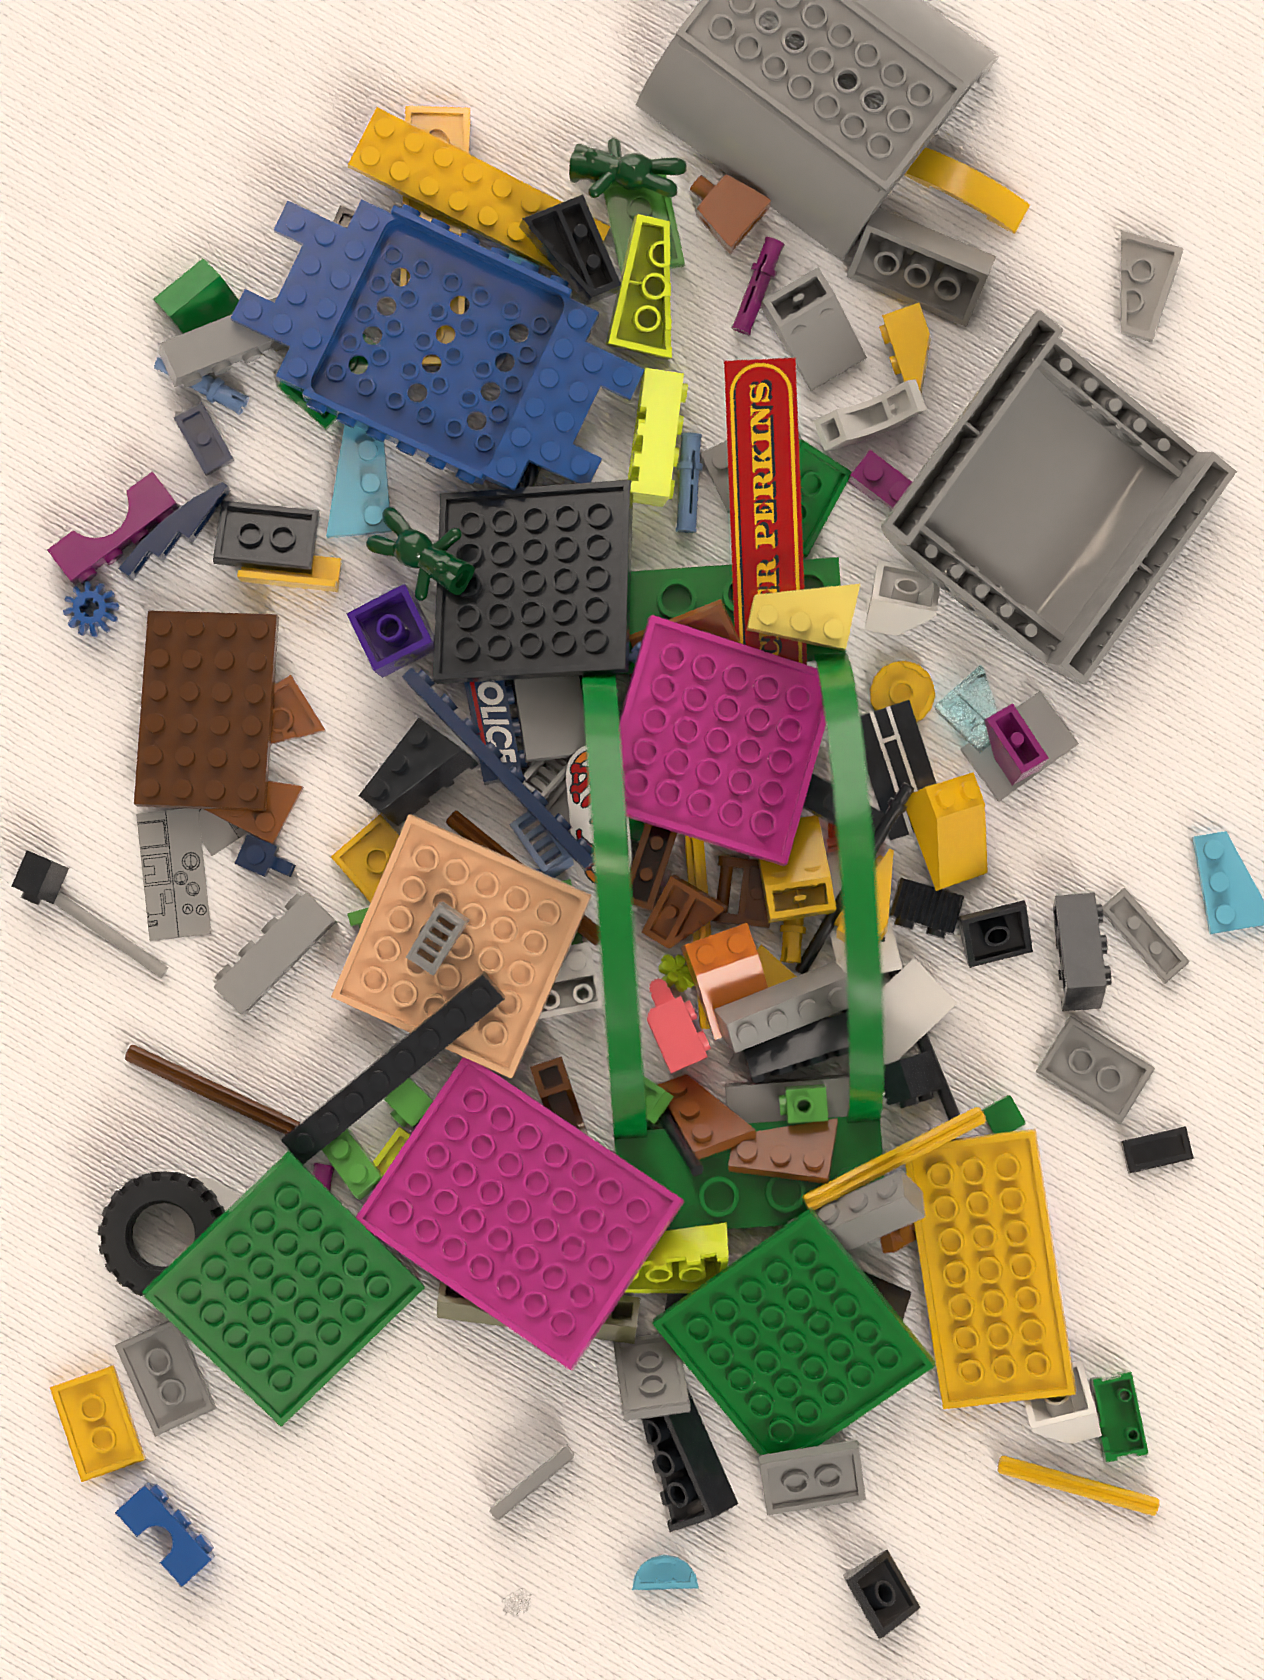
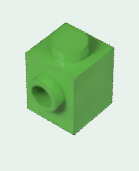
(409, 1103)
(804, 1103)

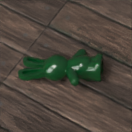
(630, 171)
(417, 552)

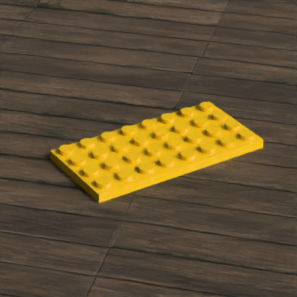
(991, 1272)

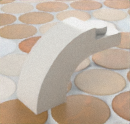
(871, 417)

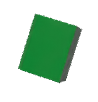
(197, 298)

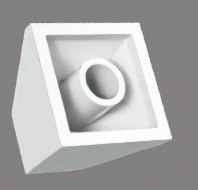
(900, 599)
(1066, 1417)

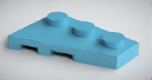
(1226, 885)

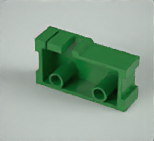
(1118, 1416)

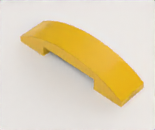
(969, 187)

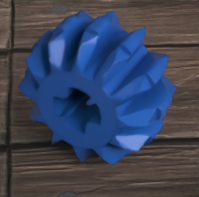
(99, 616)

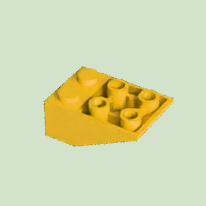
(805, 883)

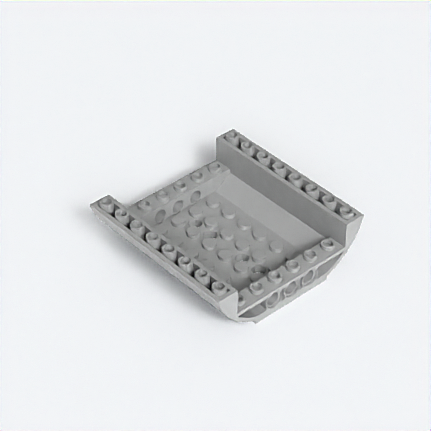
(788, 124)

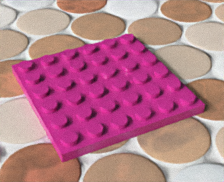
(719, 740)

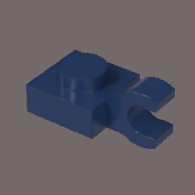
(261, 857)

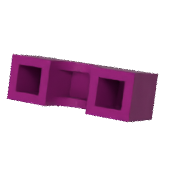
(879, 480)

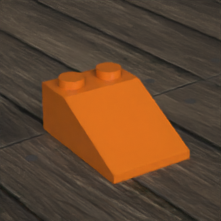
(724, 970)

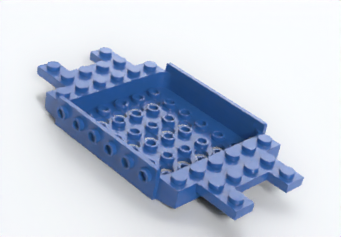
(335, 298)

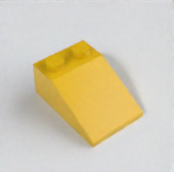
(951, 829)

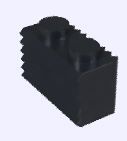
(925, 907)
(911, 1080)

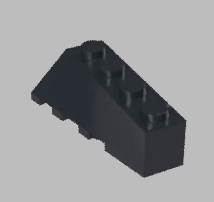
(799, 1047)
(688, 1468)

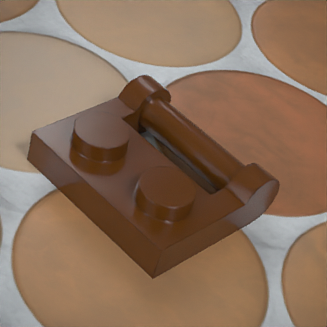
(752, 902)

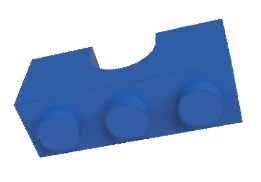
(188, 1552)

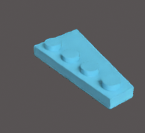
(359, 487)

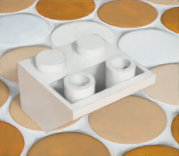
(575, 985)

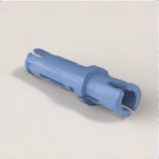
(215, 390)
(688, 482)

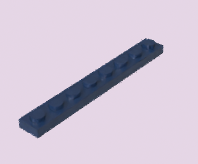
(490, 757)

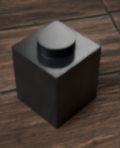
(39, 878)

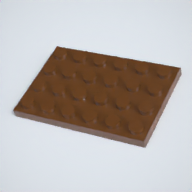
(206, 710)

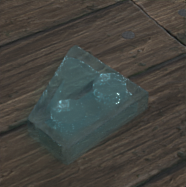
(968, 708)

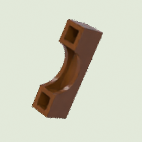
(557, 1092)

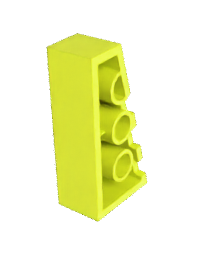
(643, 302)
(655, 436)
(683, 1260)

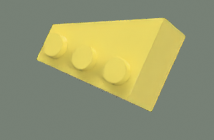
(807, 615)

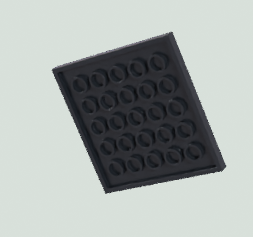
(544, 584)

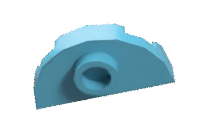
(664, 1573)

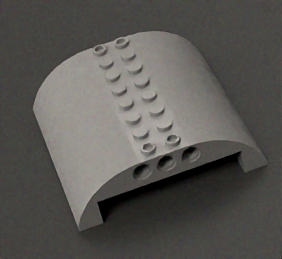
(1054, 504)

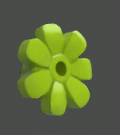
(675, 972)

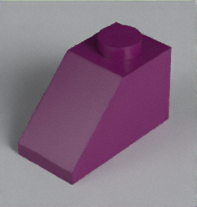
(1014, 745)

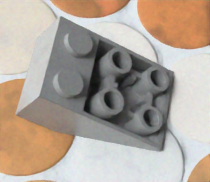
(813, 328)

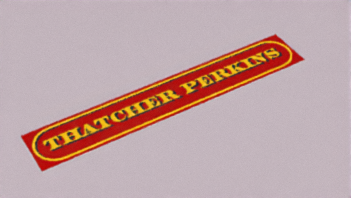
(764, 491)

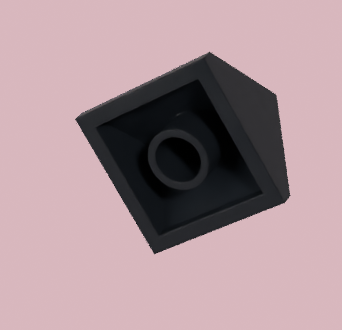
(995, 933)
(881, 1593)

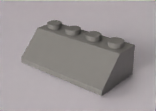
(921, 266)

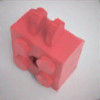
(674, 1028)

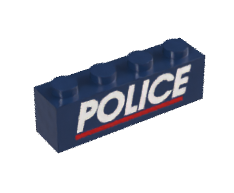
(492, 715)

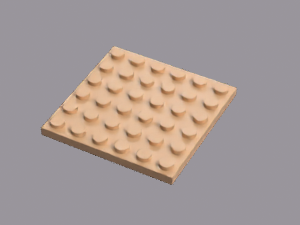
(514, 935)

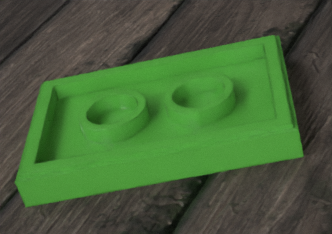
(625, 204)

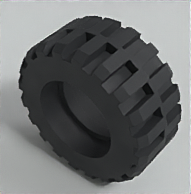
(130, 1202)

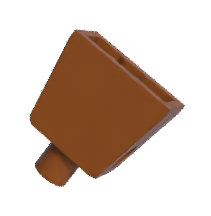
(729, 209)

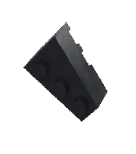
(574, 248)
(415, 772)

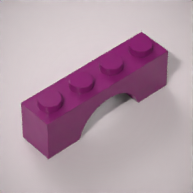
(83, 555)

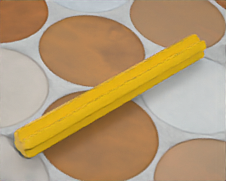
(1078, 1485)

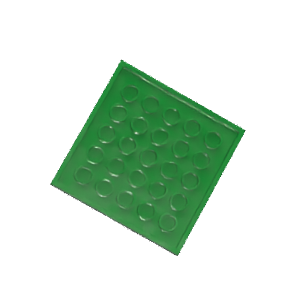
(283, 1289)
(794, 1339)

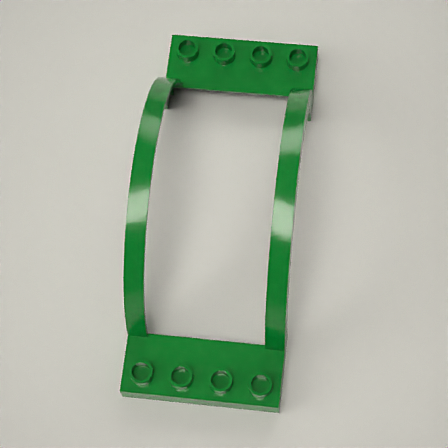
(718, 1193)

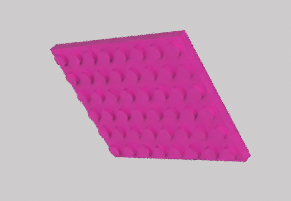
(519, 1211)

